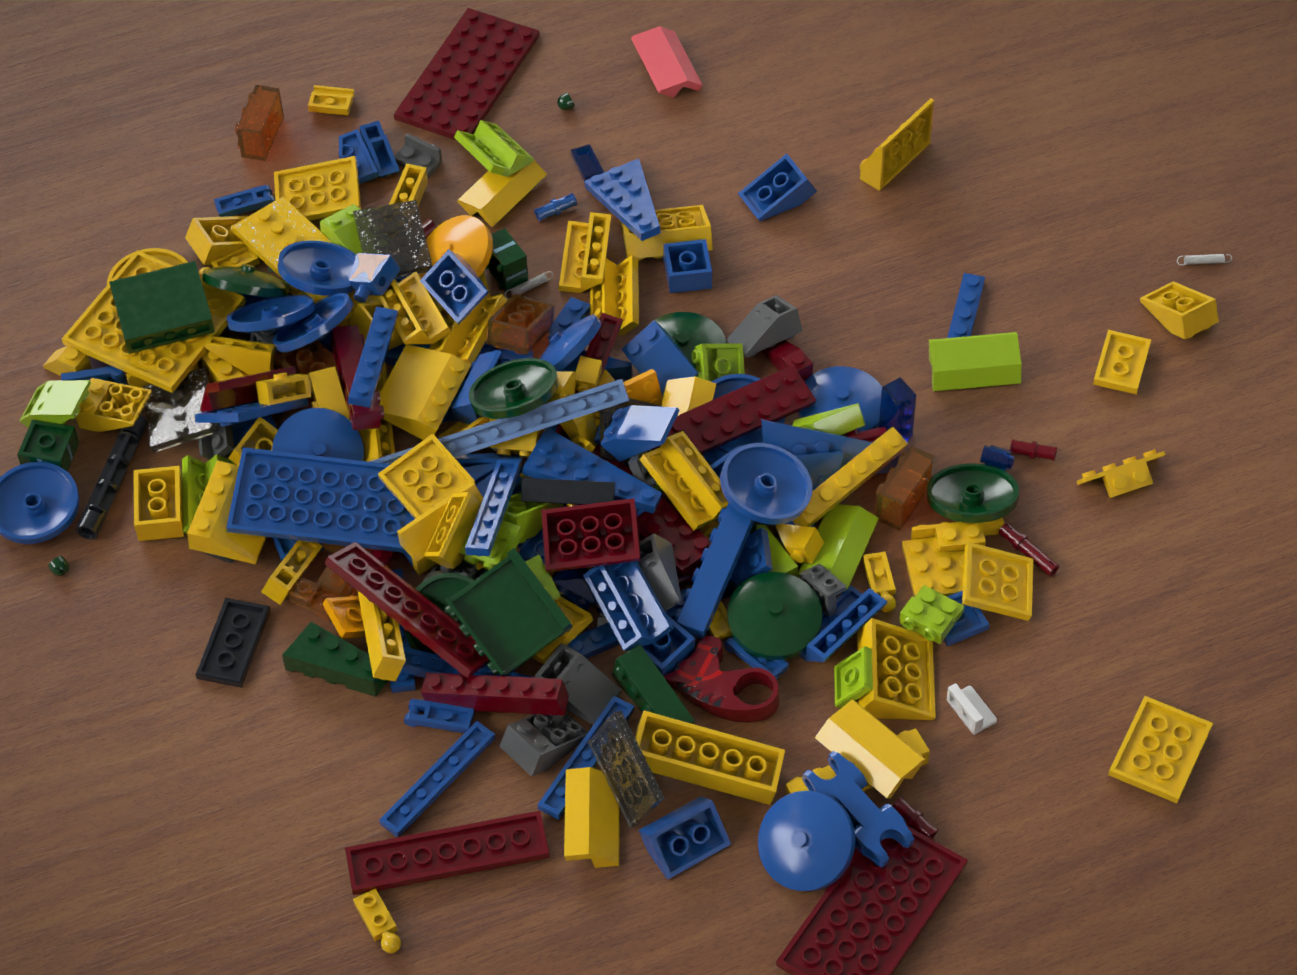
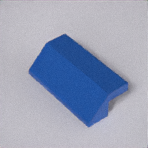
(628, 604)
(852, 614)

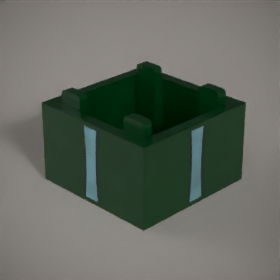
(507, 261)
(49, 444)

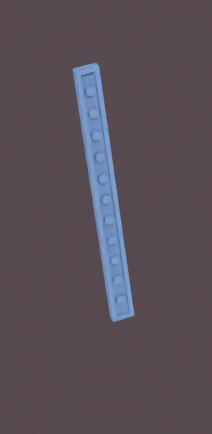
(540, 418)

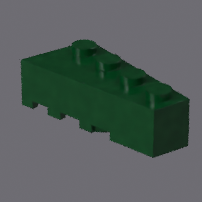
(333, 659)
(647, 686)

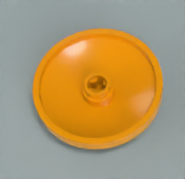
(465, 237)

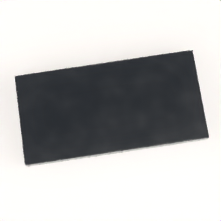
(233, 642)

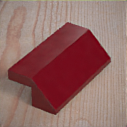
(237, 390)

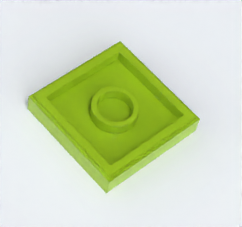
(853, 677)

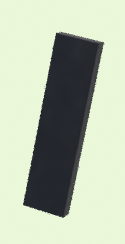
(566, 491)

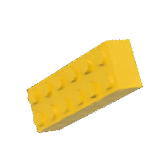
(710, 757)

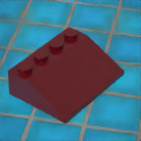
(591, 535)

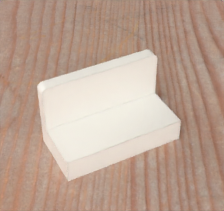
(970, 708)

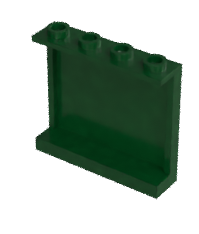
(162, 307)
(508, 614)

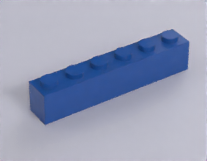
(715, 572)

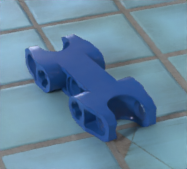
(868, 820)

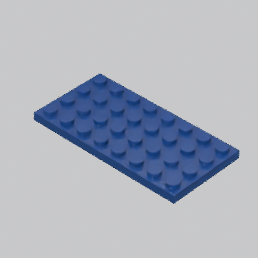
(315, 500)

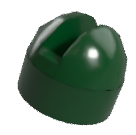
(565, 102)
(58, 566)

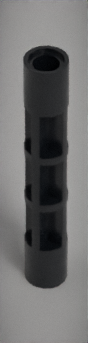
(110, 479)

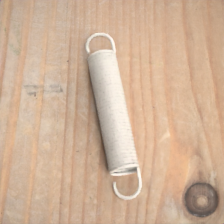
(1204, 259)
(530, 284)

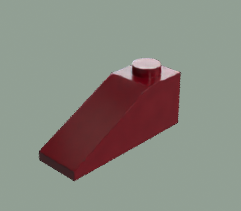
(786, 355)

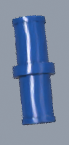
(555, 207)

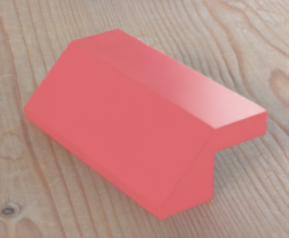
(666, 61)

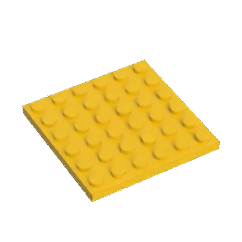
(101, 335)

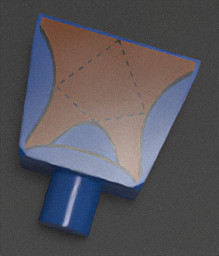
(372, 275)

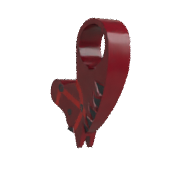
(718, 691)

